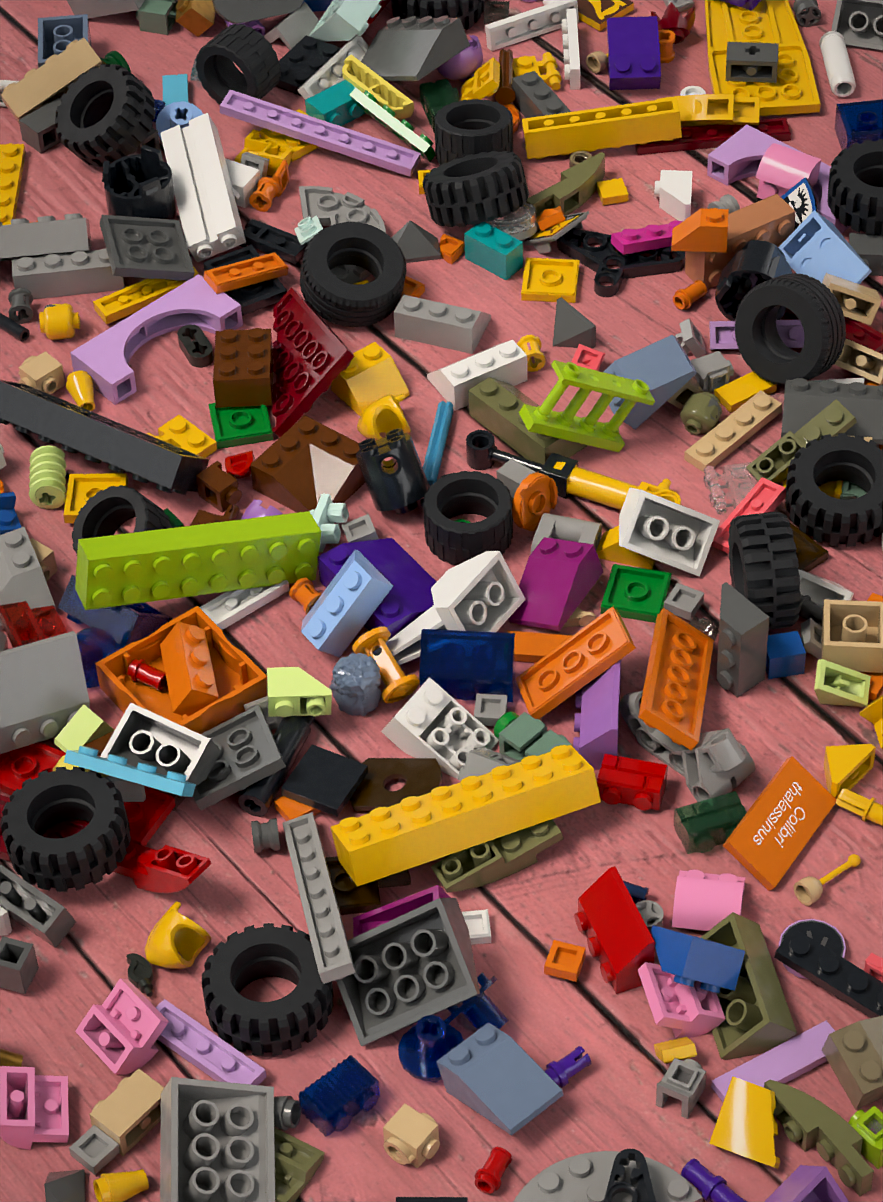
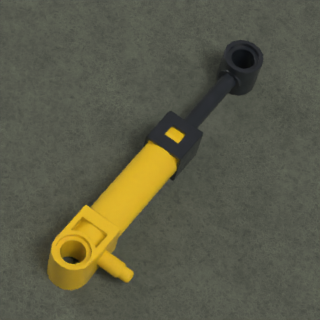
(569, 478)

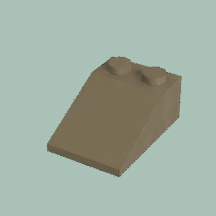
(858, 1060)

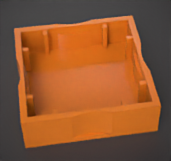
(235, 676)

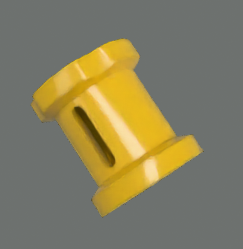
(535, 351)

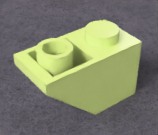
(296, 693)

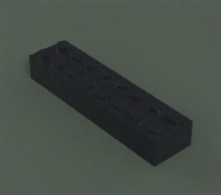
(99, 438)

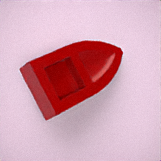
(239, 464)

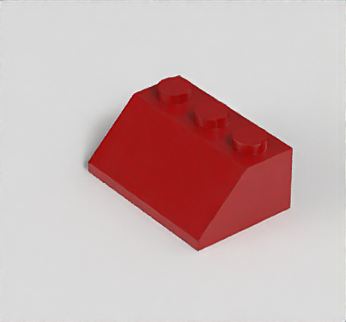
(615, 931)

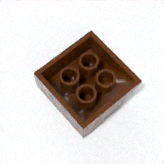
(306, 464)

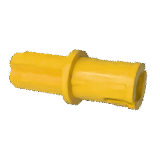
(860, 805)

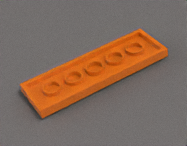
(676, 679)

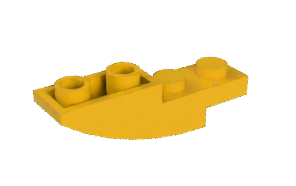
(718, 109)

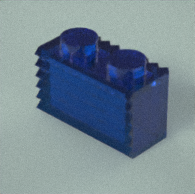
(339, 1096)

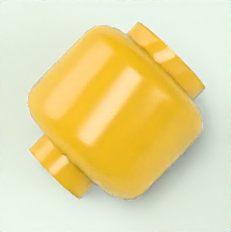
(59, 321)

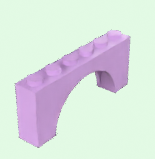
(741, 157)
(109, 353)

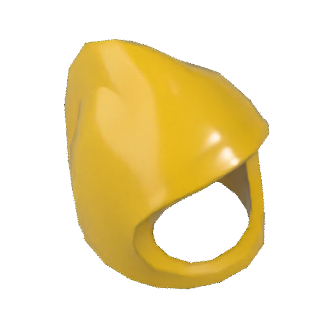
(383, 417)
(173, 935)

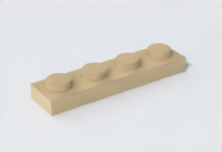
(733, 431)

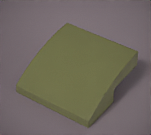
(294, 1165)

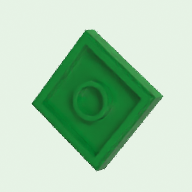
(240, 425)
(636, 592)

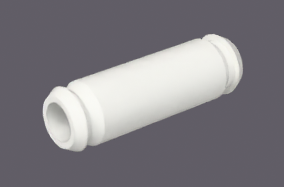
(837, 64)

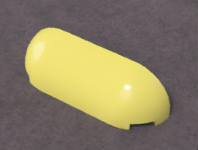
(366, 79)

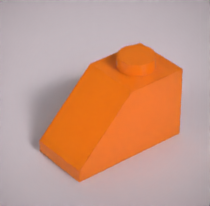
(702, 232)

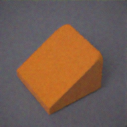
(281, 176)

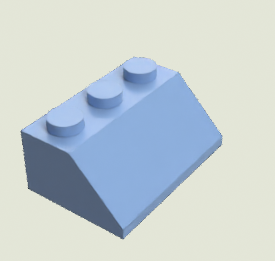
(345, 605)

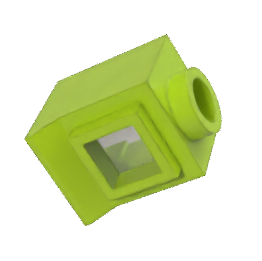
(870, 1127)

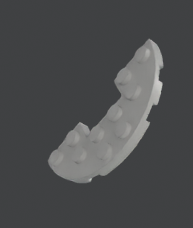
(339, 208)
(587, 1177)

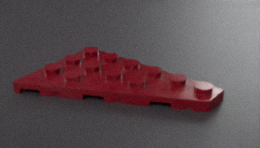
(304, 359)

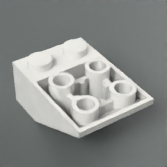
(438, 728)

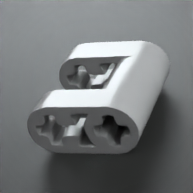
(567, 529)

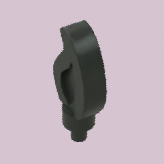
(140, 973)

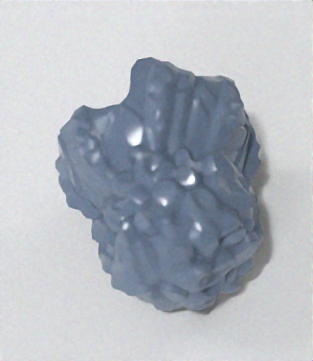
(356, 684)

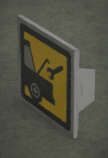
(541, 239)

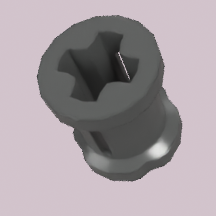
(17, 303)

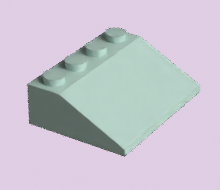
(345, 19)

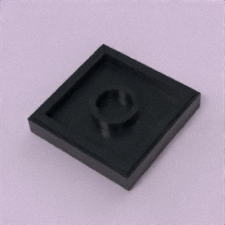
(324, 780)

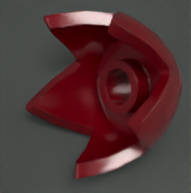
(674, 21)

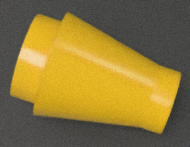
(81, 389)
(120, 1185)

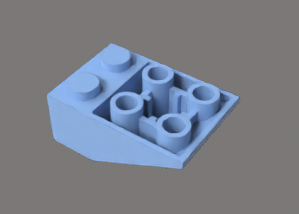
(821, 249)

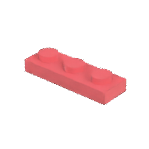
(761, 499)

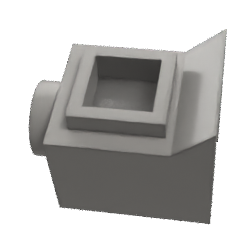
(712, 371)
(683, 1081)

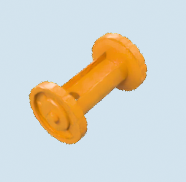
(397, 684)

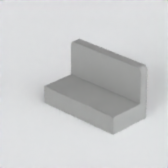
(294, 26)

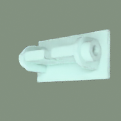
(307, 229)

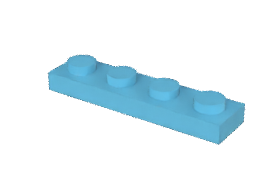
(142, 774)

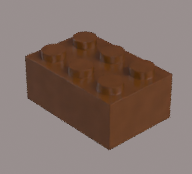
(243, 368)

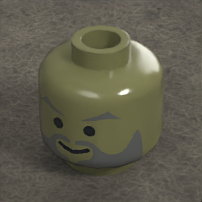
(701, 413)

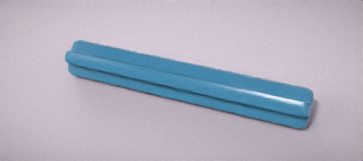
(437, 441)

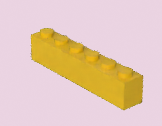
(602, 128)

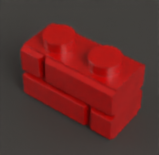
(632, 782)

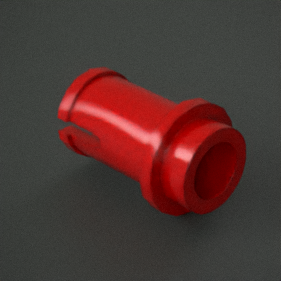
(140, 671)
(488, 1178)

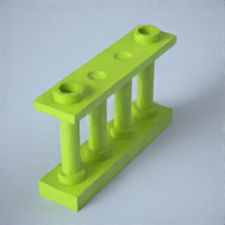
(586, 429)

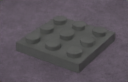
(146, 248)
(245, 757)

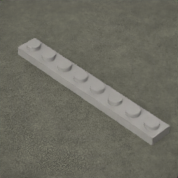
(318, 899)

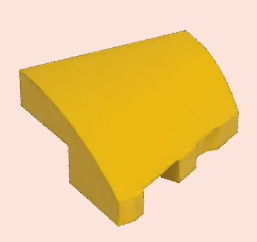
(266, 148)
(747, 1122)

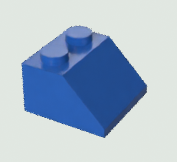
(697, 960)

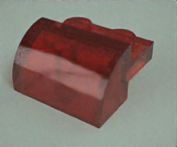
(29, 625)

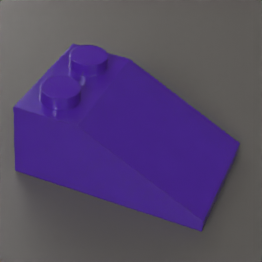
(633, 53)

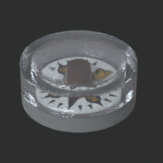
(518, 224)

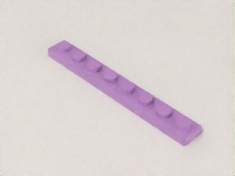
(320, 133)

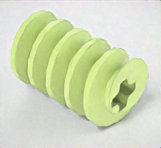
(47, 477)

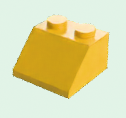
(369, 378)

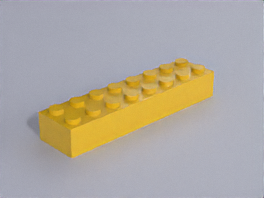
(464, 814)

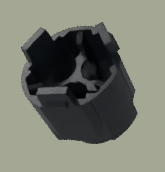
(140, 186)
(748, 268)

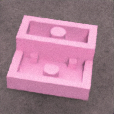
(783, 169)
(706, 899)
(679, 1006)
(123, 1029)
(32, 1107)

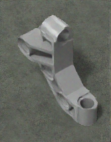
(710, 768)

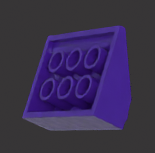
(411, 583)

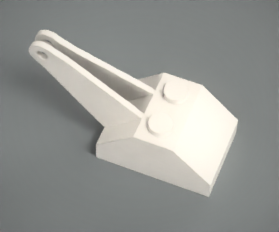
(466, 598)

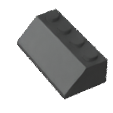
(808, 398)

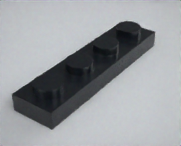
(832, 972)

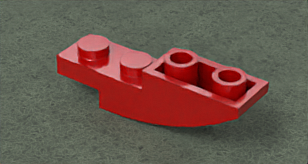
(162, 869)

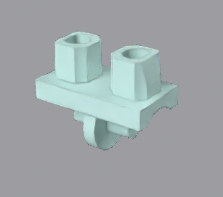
(325, 516)

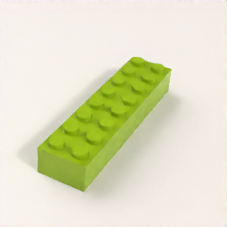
(196, 560)

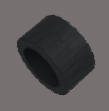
(249, 52)
(472, 128)
(467, 494)
(112, 508)

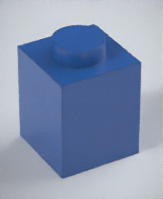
(785, 655)

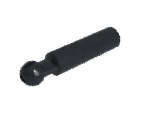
(290, 739)

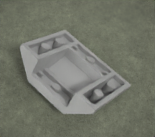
(21, 572)

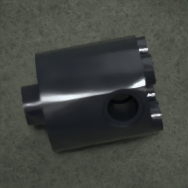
(394, 482)

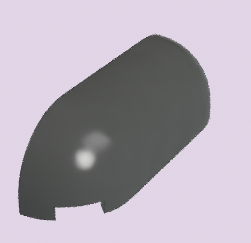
(250, 10)

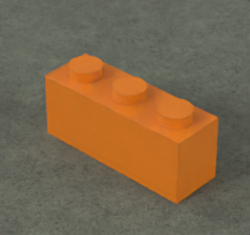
(188, 669)

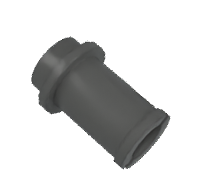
(810, 610)

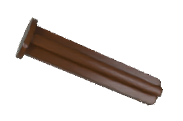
(505, 93)

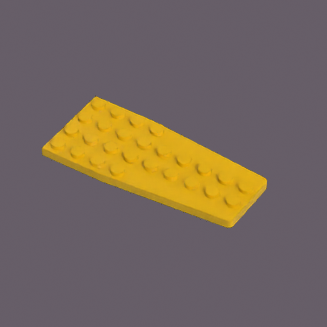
(767, 23)

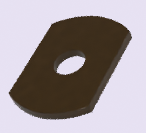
(420, 775)

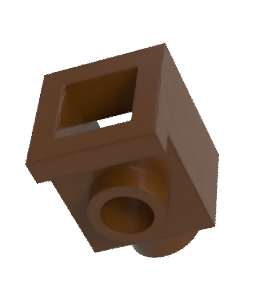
(218, 487)

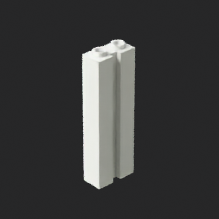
(203, 188)

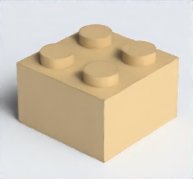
(853, 634)

